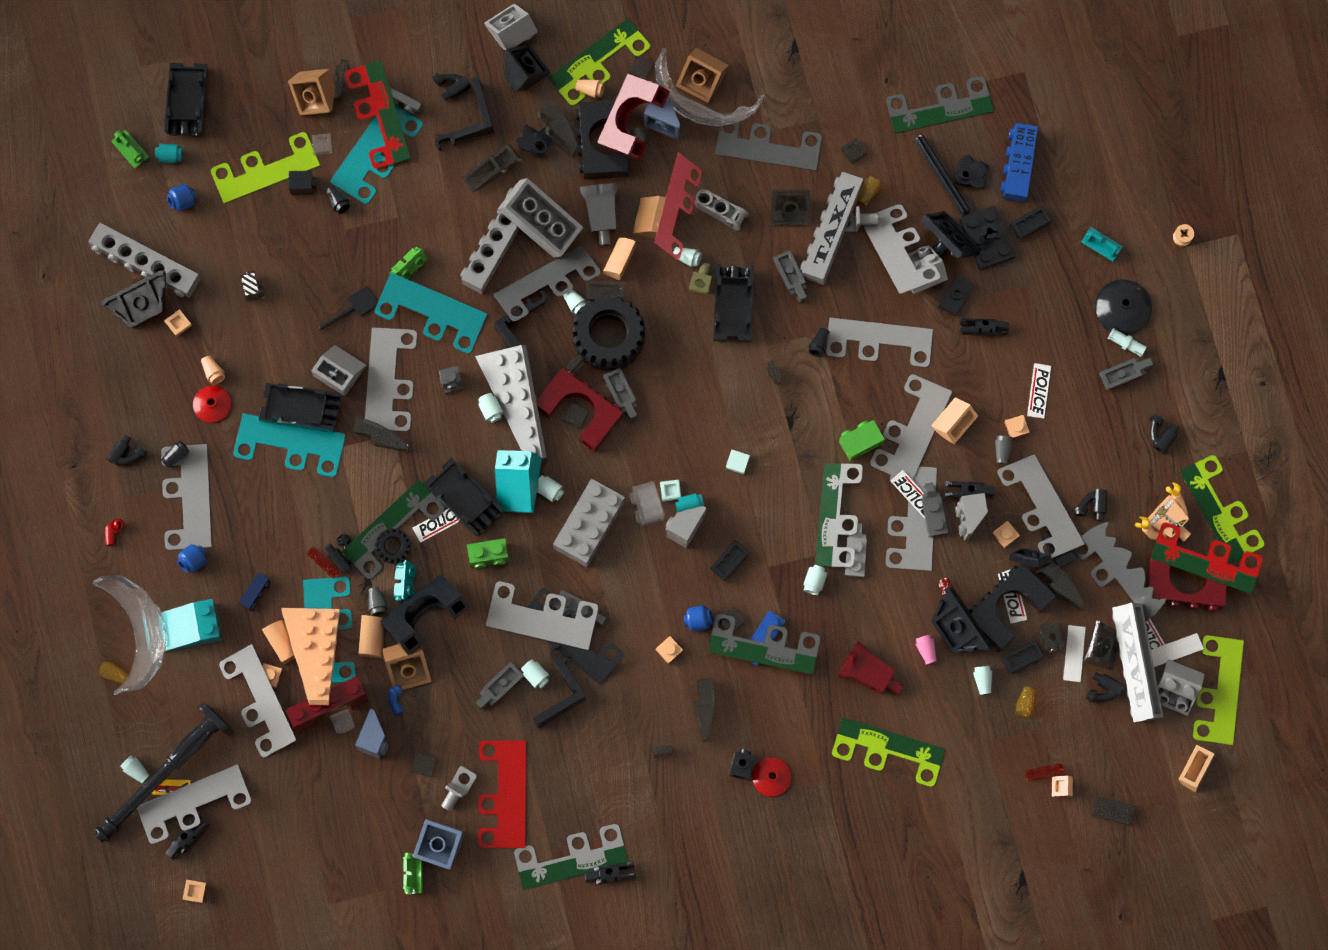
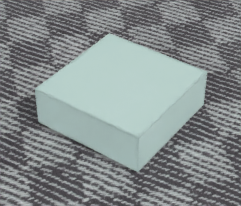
(737, 462)
(670, 490)

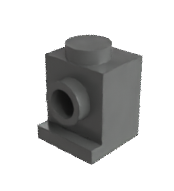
(450, 379)

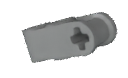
(728, 216)

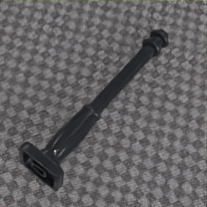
(180, 755)

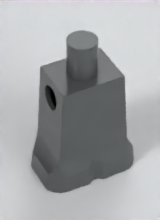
(601, 209)

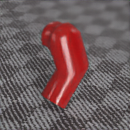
(111, 530)

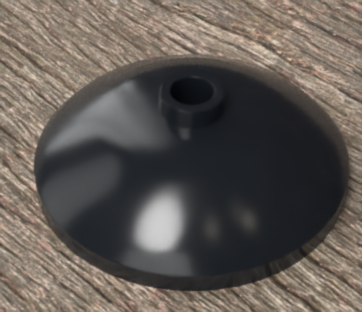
(1123, 318)

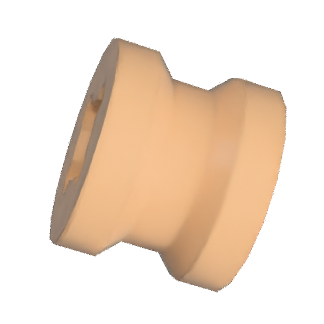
(1180, 238)

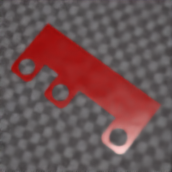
(510, 796)

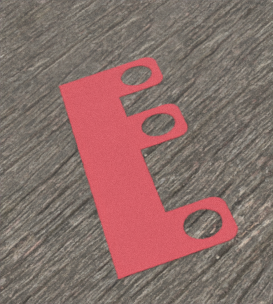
(673, 201)

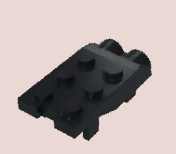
(186, 100)
(733, 303)
(300, 407)
(464, 498)

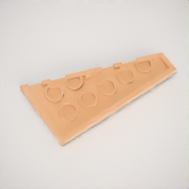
(314, 645)

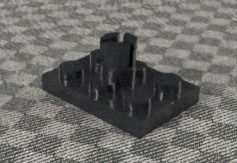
(989, 234)
(950, 236)

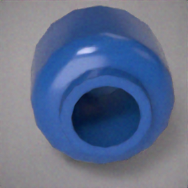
(181, 197)
(192, 558)
(698, 618)

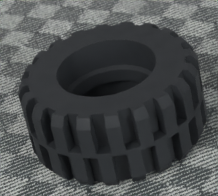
(614, 309)

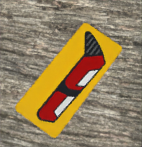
(170, 785)

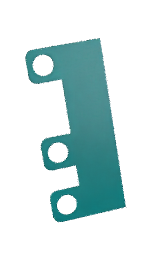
(358, 163)
(438, 307)
(295, 439)
(318, 596)

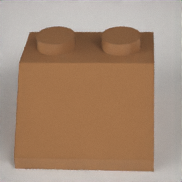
(701, 75)
(313, 91)
(649, 216)
(406, 669)

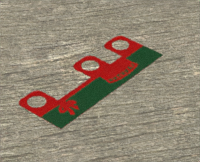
(384, 108)
(1208, 566)

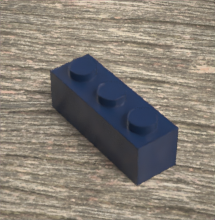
(254, 591)

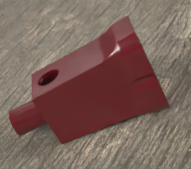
(869, 671)

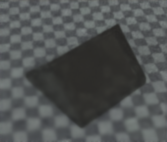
(790, 207)
(1101, 646)

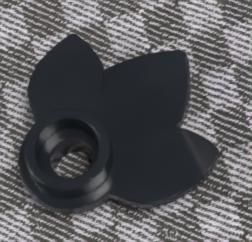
(533, 139)
(973, 171)

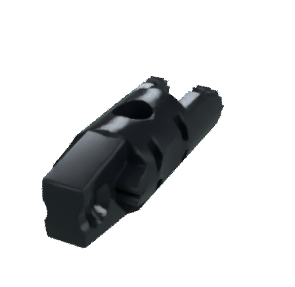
(983, 327)
(976, 487)
(180, 845)
(600, 875)

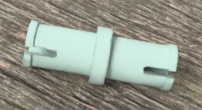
(1127, 342)

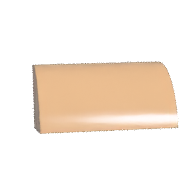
(619, 258)
(955, 420)
(371, 637)
(280, 640)
(1196, 768)

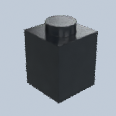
(301, 182)

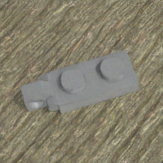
(858, 543)

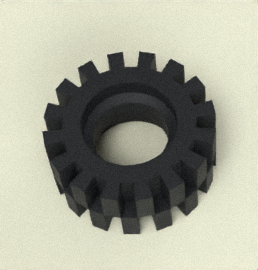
(392, 557)

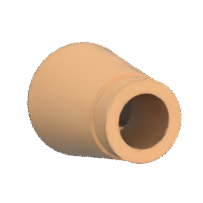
(590, 87)
(213, 371)

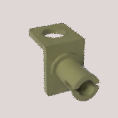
(701, 280)

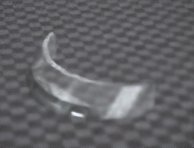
(694, 110)
(147, 626)

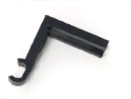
(476, 129)
(501, 325)
(568, 703)

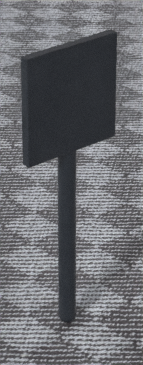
(361, 301)

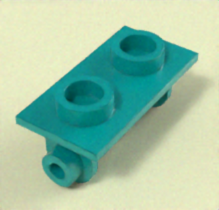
(1101, 244)
(405, 572)

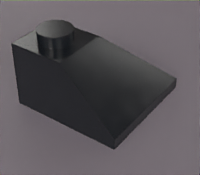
(523, 67)

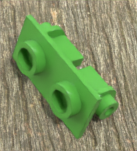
(129, 148)
(415, 259)
(414, 874)

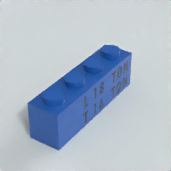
(1020, 162)

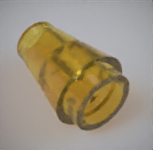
(869, 189)
(112, 672)
(1025, 703)

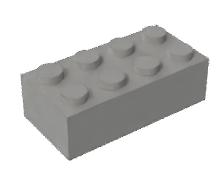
(540, 218)
(589, 523)

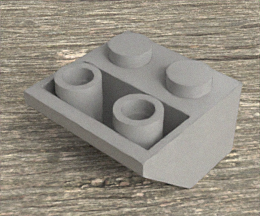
(924, 257)
(338, 370)
(971, 511)
(1179, 687)

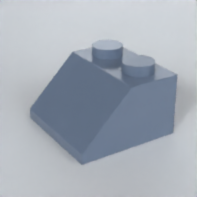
(662, 120)
(372, 738)
(438, 843)

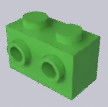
(861, 440)
(487, 553)

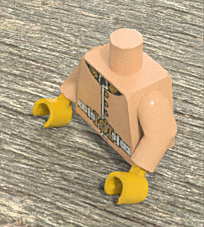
(1171, 511)

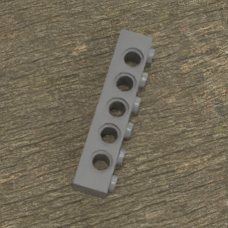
(104, 235)
(479, 281)

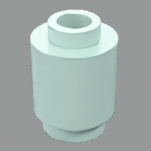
(490, 407)
(549, 488)
(815, 580)
(535, 674)

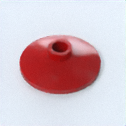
(216, 412)
(765, 784)

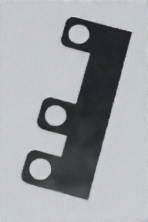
(594, 665)

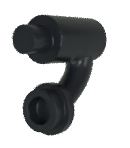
(461, 85)
(1163, 442)
(119, 450)
(1099, 499)
(340, 561)
(1108, 683)

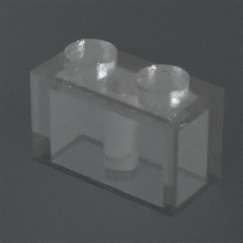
(648, 504)

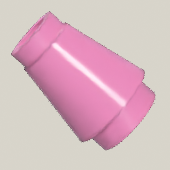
(927, 648)

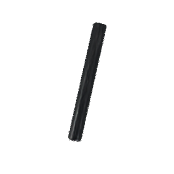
(942, 175)

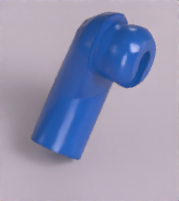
(393, 700)

